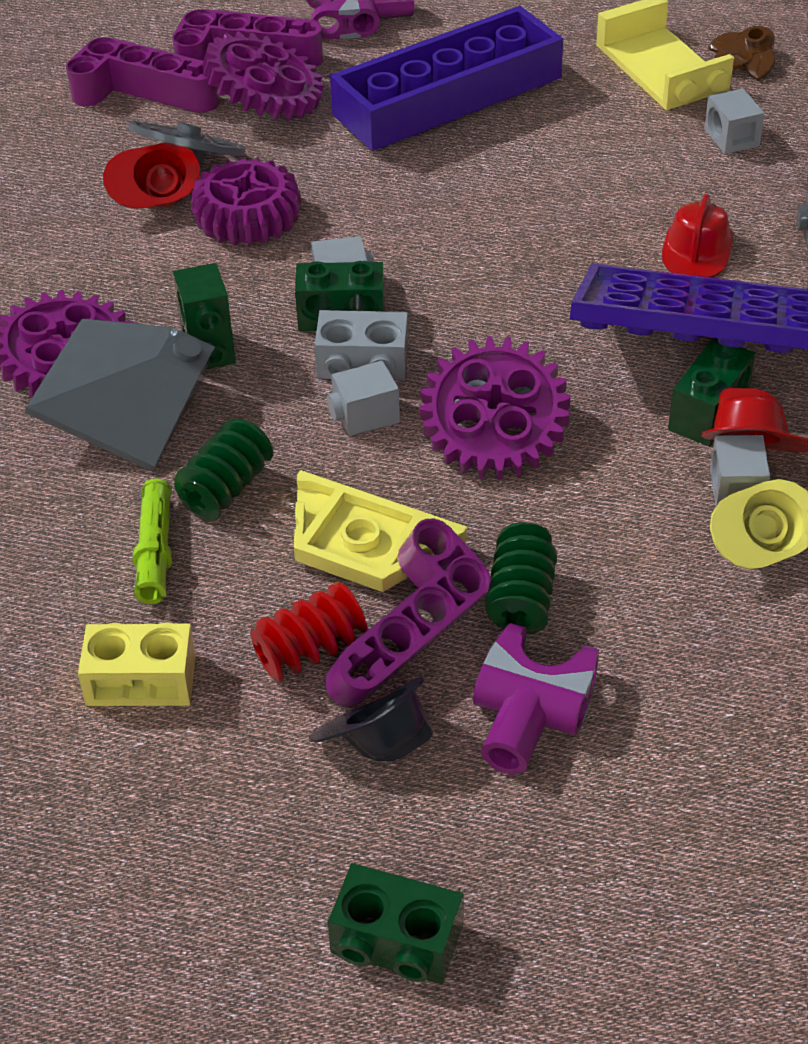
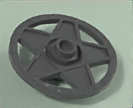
(187, 136)

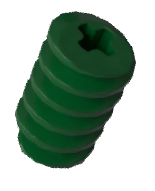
(222, 468)
(522, 577)

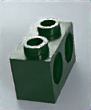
(337, 288)
(205, 310)
(698, 391)
(401, 910)

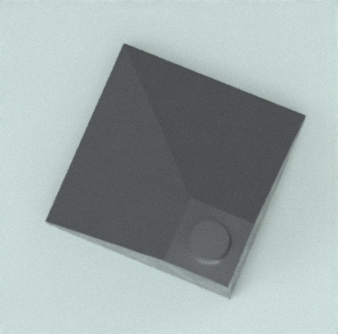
(123, 387)

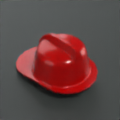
(151, 175)
(698, 240)
(754, 413)

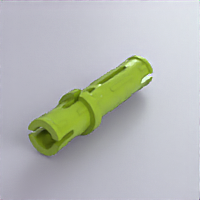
(152, 554)

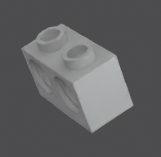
(361, 338)

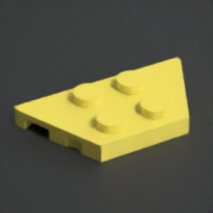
(354, 532)

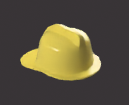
(761, 524)

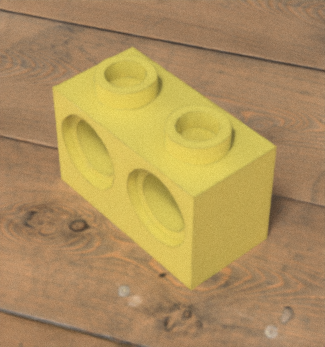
(137, 664)

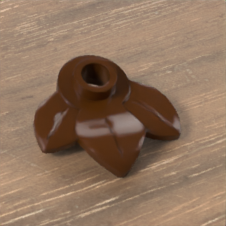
(749, 49)

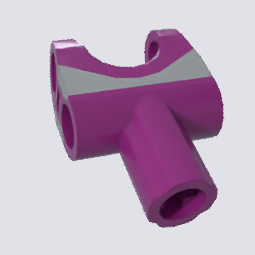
(358, 17)
(530, 698)

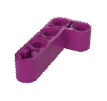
(203, 25)
(138, 71)
(404, 624)

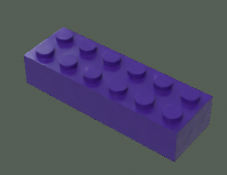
(446, 77)

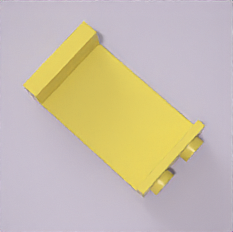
(656, 58)

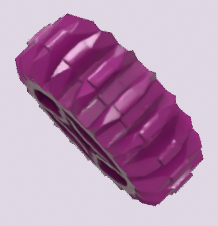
(246, 201)

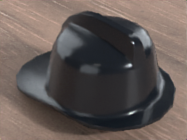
(384, 727)

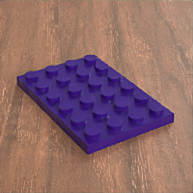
(692, 307)

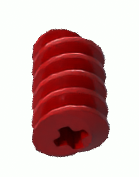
(306, 629)

